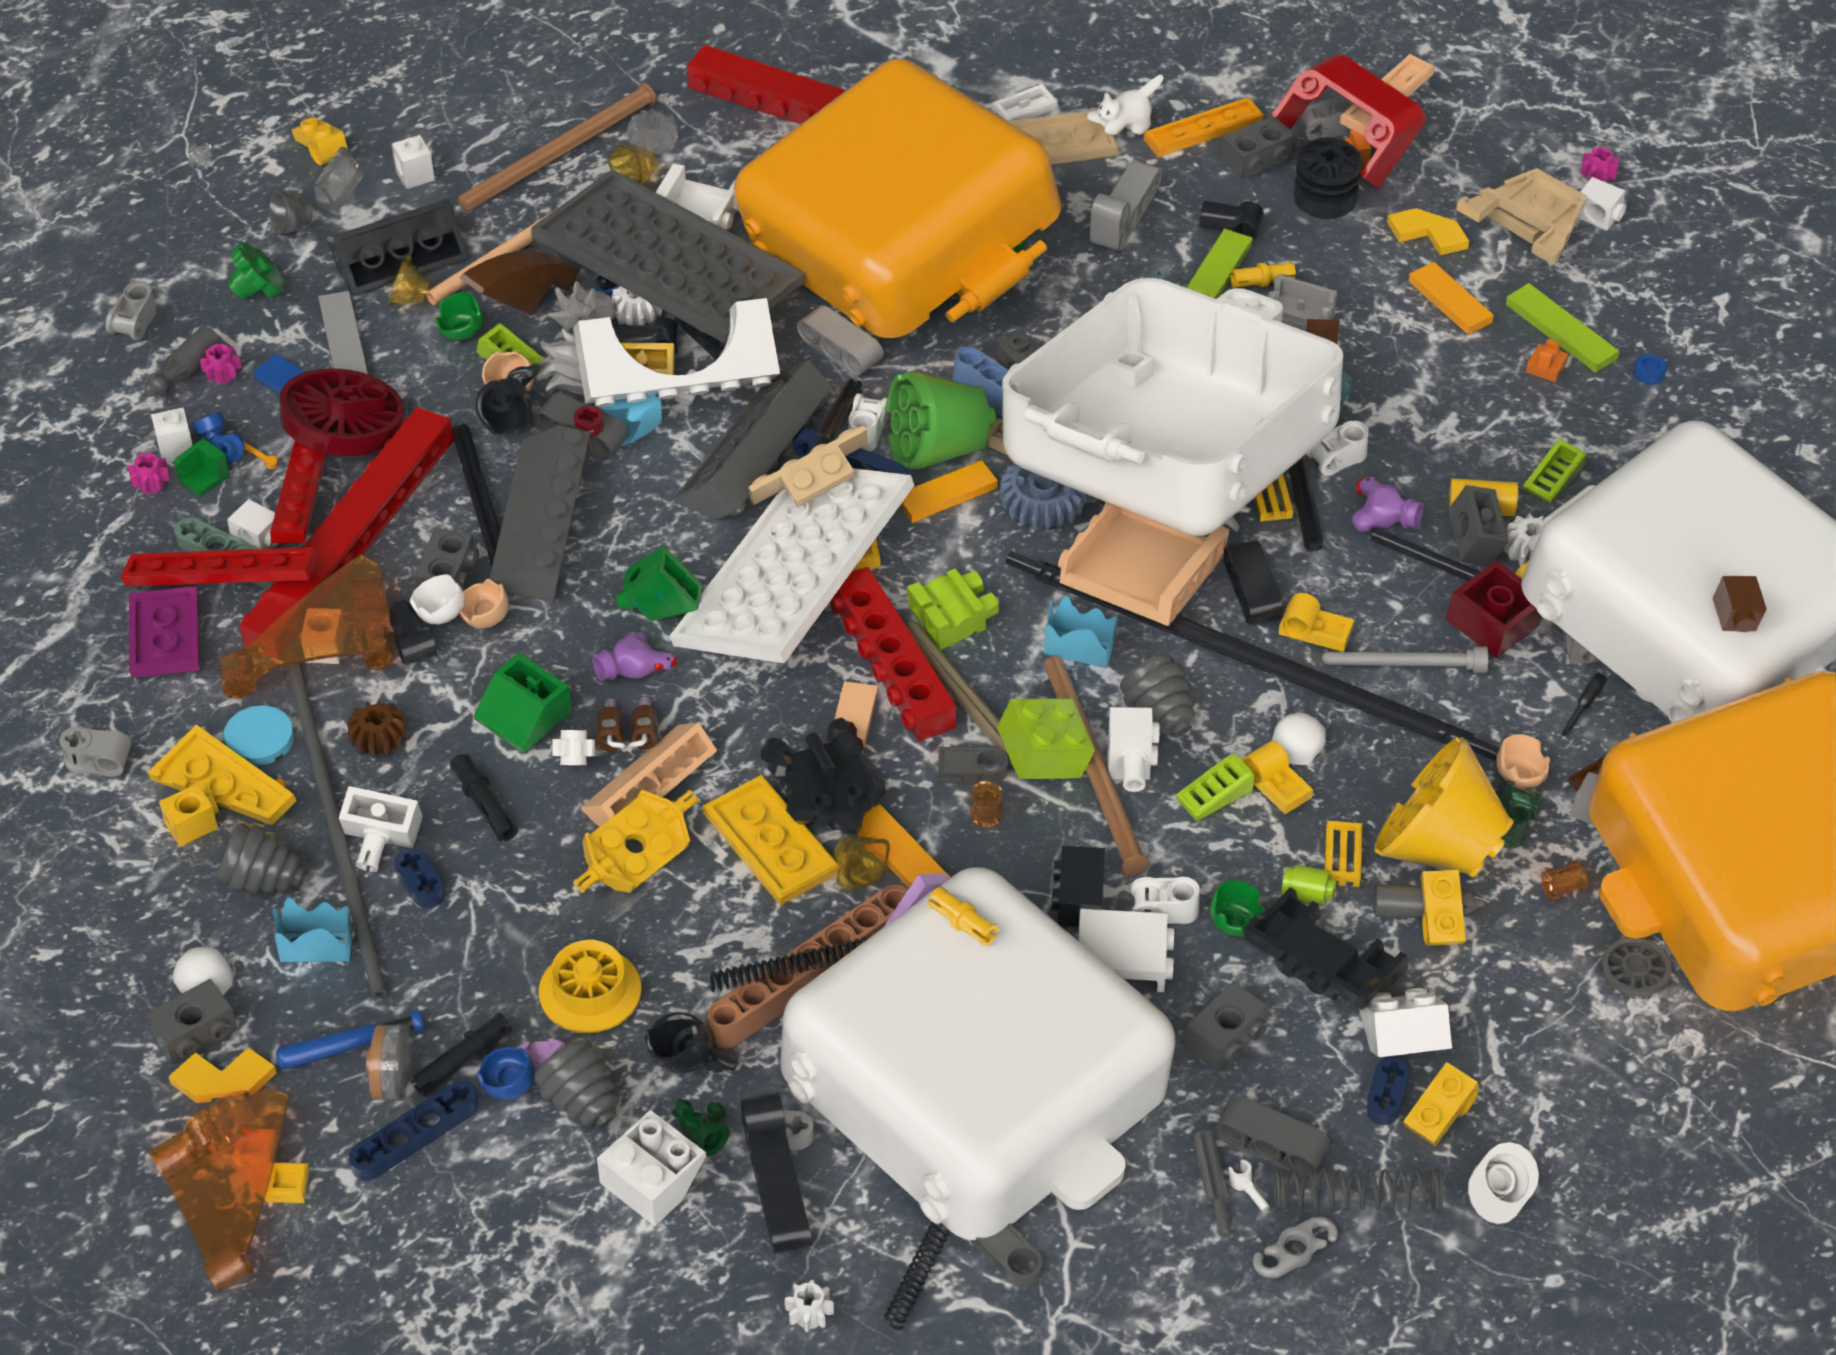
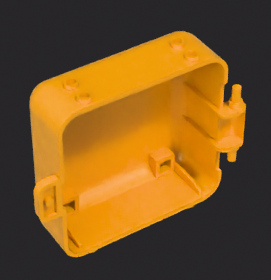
(901, 200)
(1730, 841)

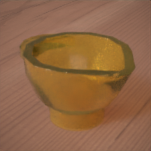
(633, 162)
(409, 285)
(860, 861)

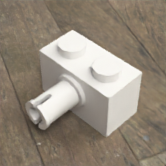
(1131, 747)
(379, 821)

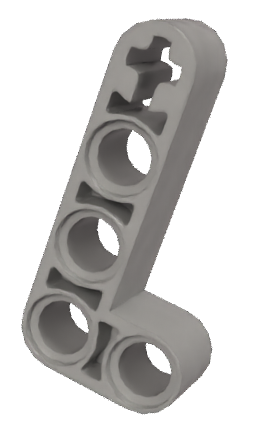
(1118, 214)

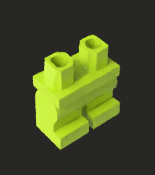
(950, 607)

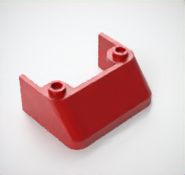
(1394, 118)

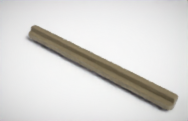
(958, 687)

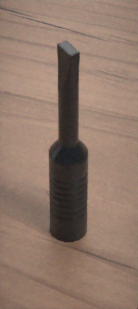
(1586, 699)

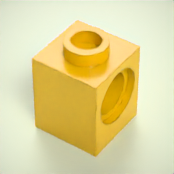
(189, 814)

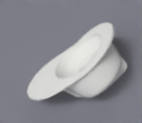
(1503, 1182)

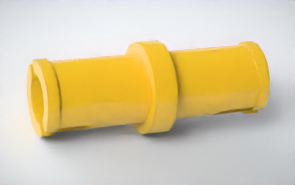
(1261, 274)
(963, 916)

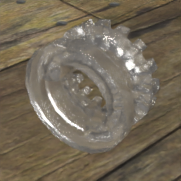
(200, 155)

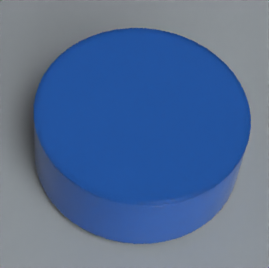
(1650, 369)

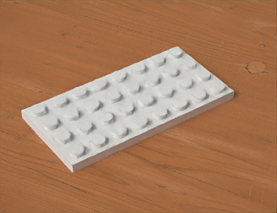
(790, 568)

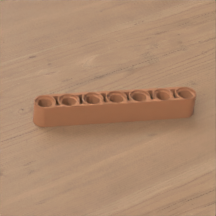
(773, 995)

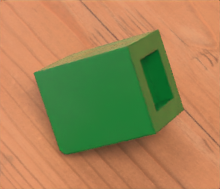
(201, 467)

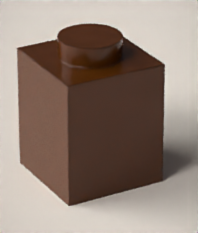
(1739, 603)

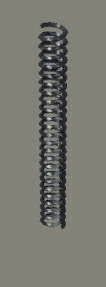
(783, 964)
(915, 1275)

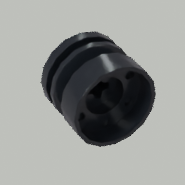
(1327, 178)

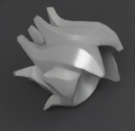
(581, 306)
(561, 365)

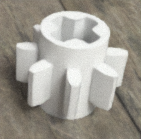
(573, 747)
(809, 1305)

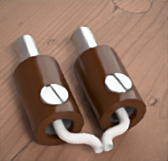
(610, 726)

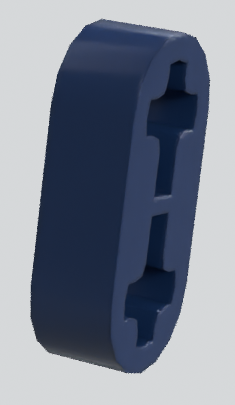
(413, 881)
(1381, 1089)

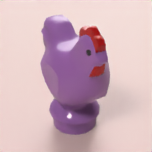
(1384, 507)
(631, 659)

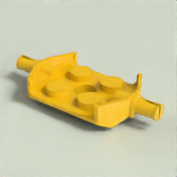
(649, 820)

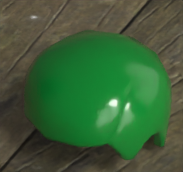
(459, 316)
(1234, 907)

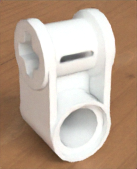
(872, 415)
(1341, 448)
(1168, 895)

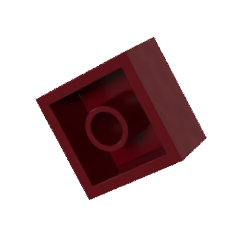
(1493, 609)

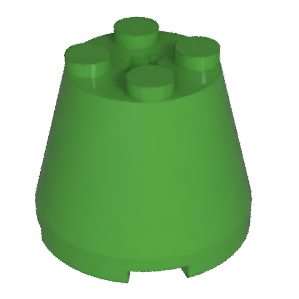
(936, 419)

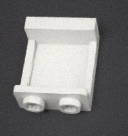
(704, 200)
(1130, 943)

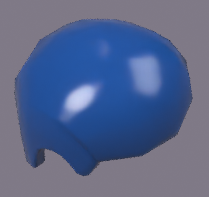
(506, 1073)

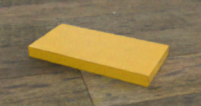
(769, 841)

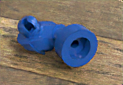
(211, 429)

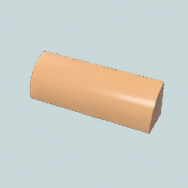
(654, 771)

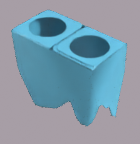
(638, 417)
(1080, 634)
(315, 933)

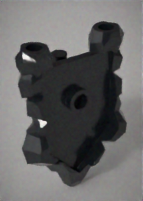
(827, 779)

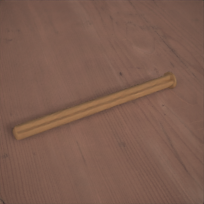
(557, 147)
(1133, 860)

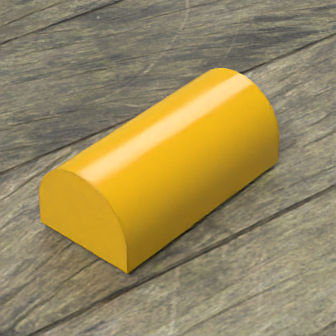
(654, 356)
(1506, 492)

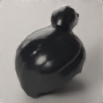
(506, 402)
(684, 1044)

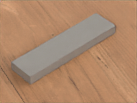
(342, 332)

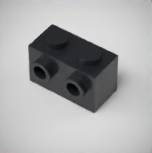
(1080, 882)

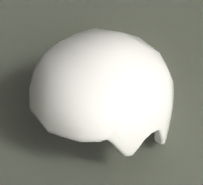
(438, 599)
(1300, 737)
(200, 965)

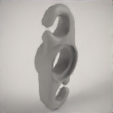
(1287, 1260)

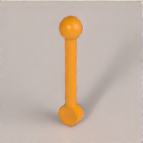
(271, 462)

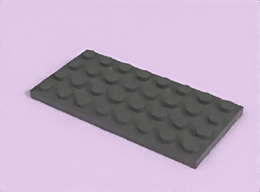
(665, 253)

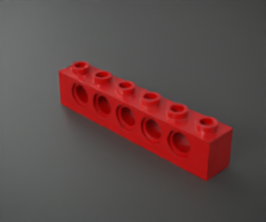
(894, 656)

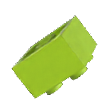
(1045, 738)

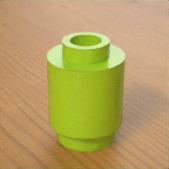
(1310, 884)

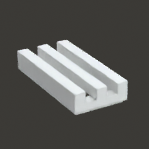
(1028, 104)

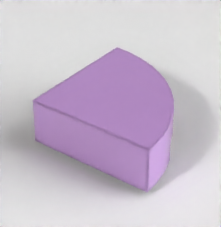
(541, 1050)

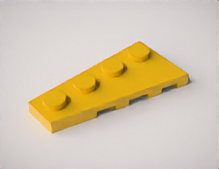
(224, 775)

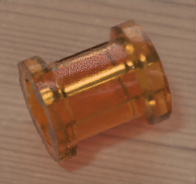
(986, 800)
(1564, 880)

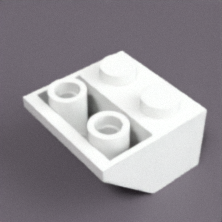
(1406, 1023)
(650, 1167)

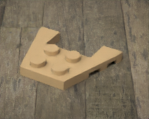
(1536, 200)

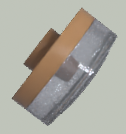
(389, 1062)

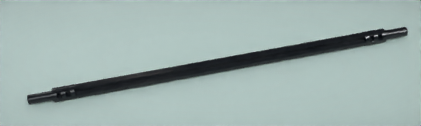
(1277, 666)

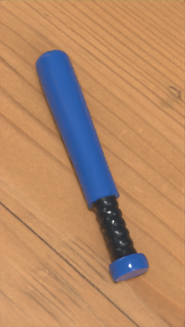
(336, 1043)

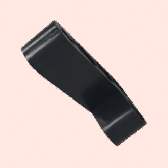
(775, 1172)

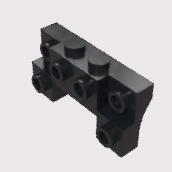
(1320, 958)

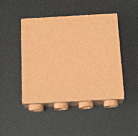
(1140, 563)

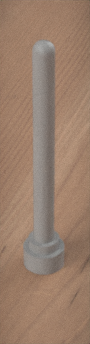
(1474, 659)

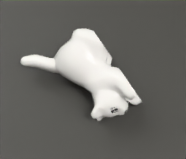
(1128, 110)

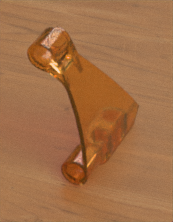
(334, 619)
(223, 1174)

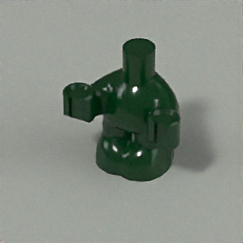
(702, 1128)

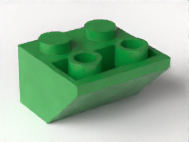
(523, 703)

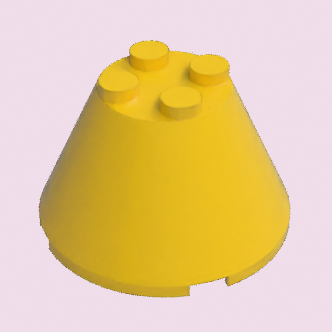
(1449, 817)

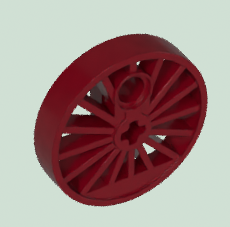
(341, 400)

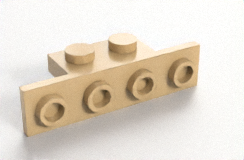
(814, 473)

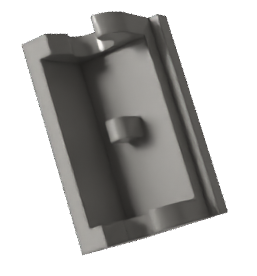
(1303, 301)

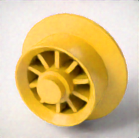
(589, 988)

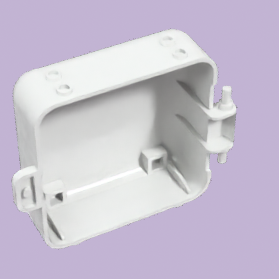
(1173, 402)
(1645, 549)
(979, 1064)

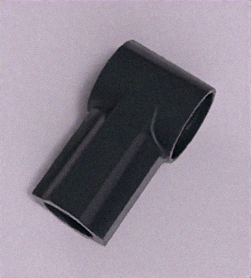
(1241, 219)
(660, 331)
(411, 636)

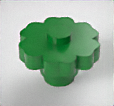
(254, 273)

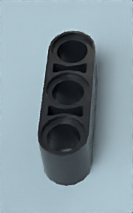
(1253, 582)

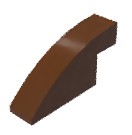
(521, 277)

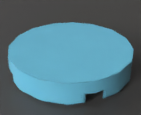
(259, 734)

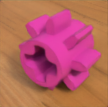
(1600, 164)
(220, 363)
(148, 473)

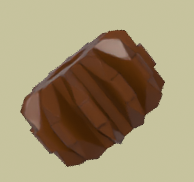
(377, 728)

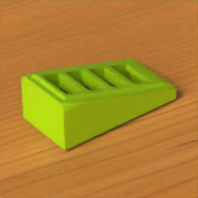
(509, 341)
(1565, 452)
(1232, 773)

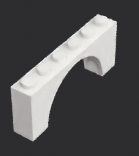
(613, 374)

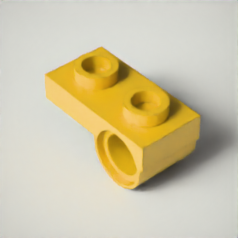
(320, 138)
(1309, 624)
(1276, 778)
(1442, 908)
(1443, 1101)

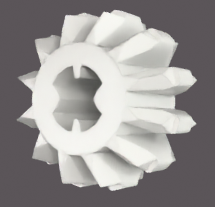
(633, 309)
(1519, 534)

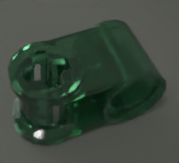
(1522, 807)

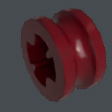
(591, 413)

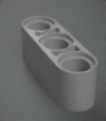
(840, 340)

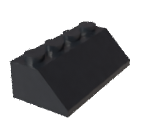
(375, 252)

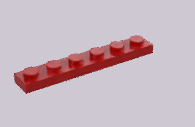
(298, 495)
(220, 566)

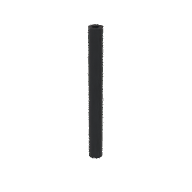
(1424, 555)

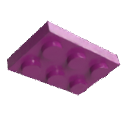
(164, 632)

